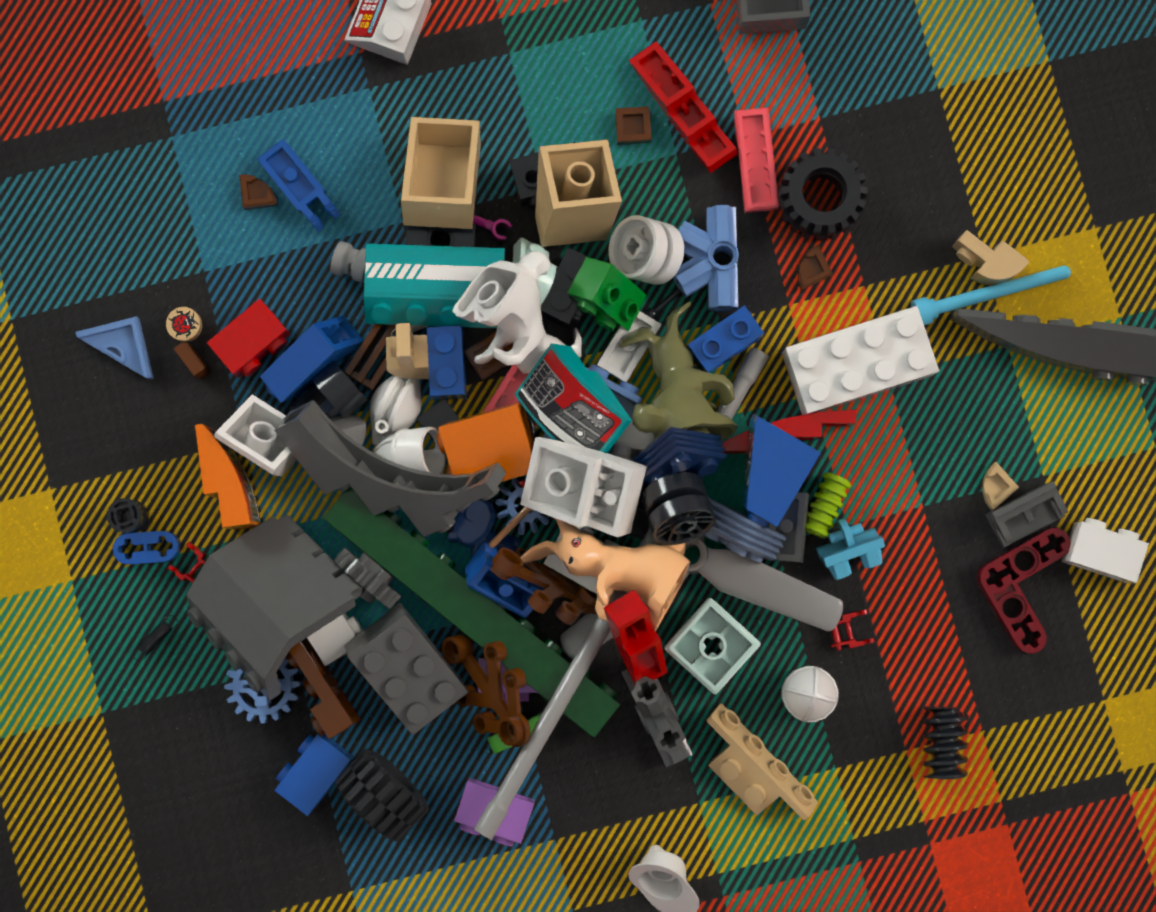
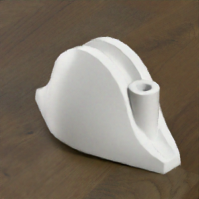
(394, 407)

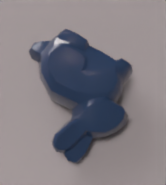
(477, 526)

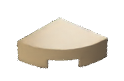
(997, 486)

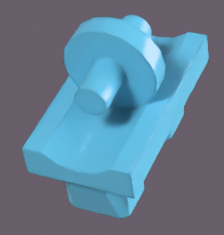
(848, 544)

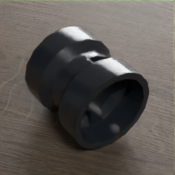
(134, 519)

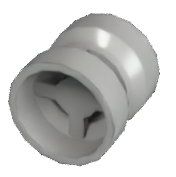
(348, 261)

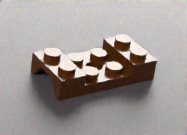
(335, 711)

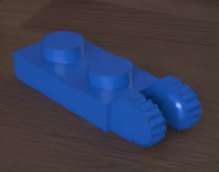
(296, 181)

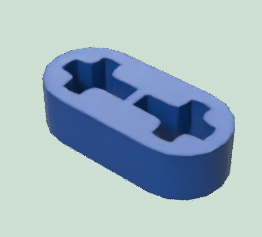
(146, 539)

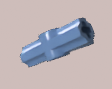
(702, 268)

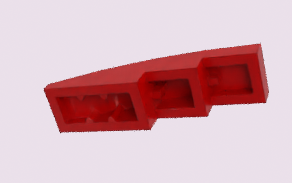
(683, 107)
(801, 427)

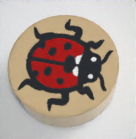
(184, 324)

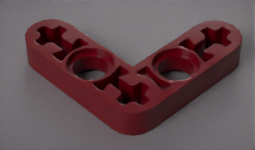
(1009, 588)

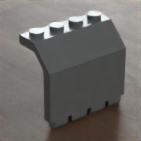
(267, 597)

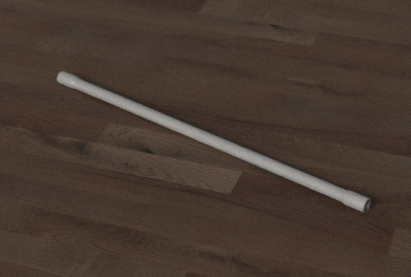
(498, 806)

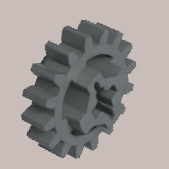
(369, 577)

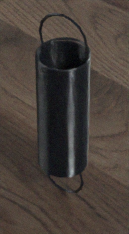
(154, 638)

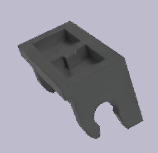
(1027, 513)

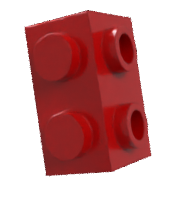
(250, 339)

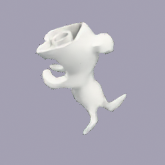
(511, 299)

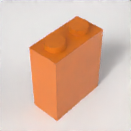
(488, 439)

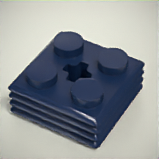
(681, 451)

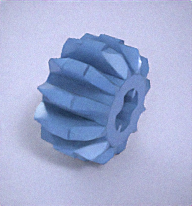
(511, 508)

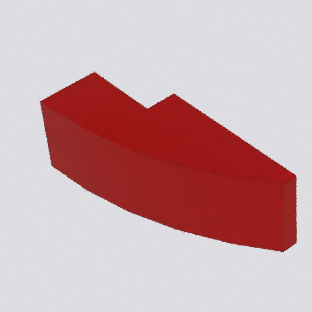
(635, 637)

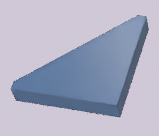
(122, 342)

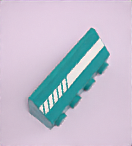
(421, 282)

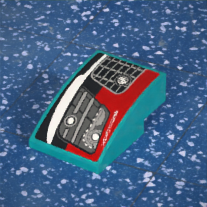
(572, 401)

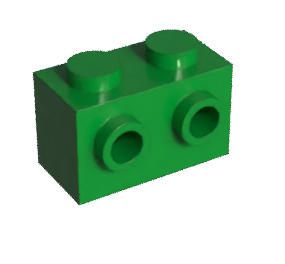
(606, 295)

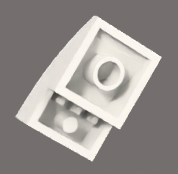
(583, 486)

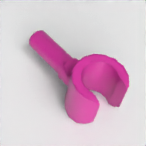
(490, 226)

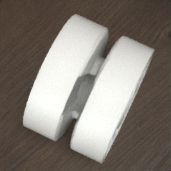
(646, 249)

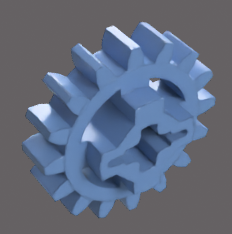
(263, 705)

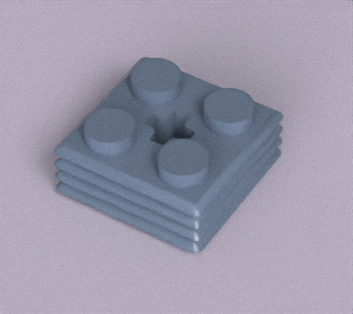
(743, 534)

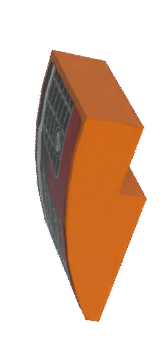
(226, 480)

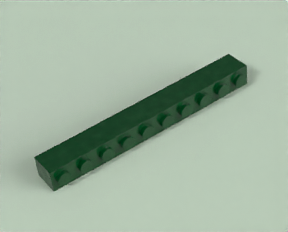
(469, 611)

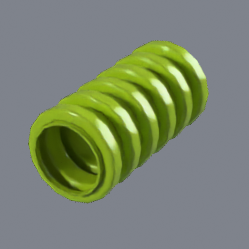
(826, 504)

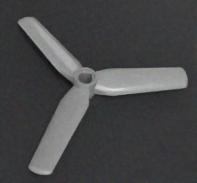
(747, 581)

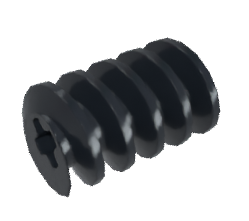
(946, 742)

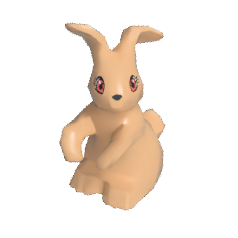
(649, 569)

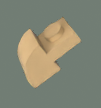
(994, 265)
(407, 353)

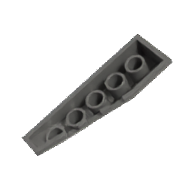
(1097, 349)

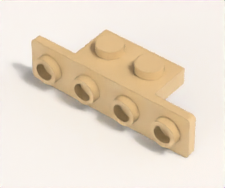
(753, 770)

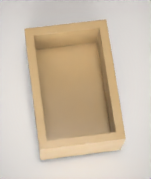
(441, 173)

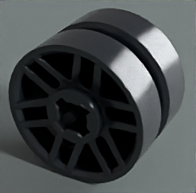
(678, 508)

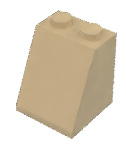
(576, 193)

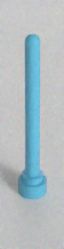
(930, 309)

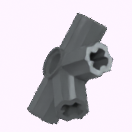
(659, 718)

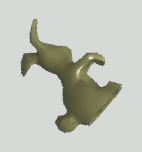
(681, 386)

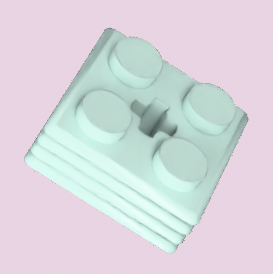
(735, 645)

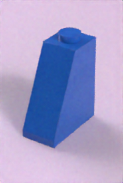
(309, 355)

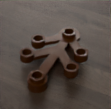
(509, 564)
(512, 725)

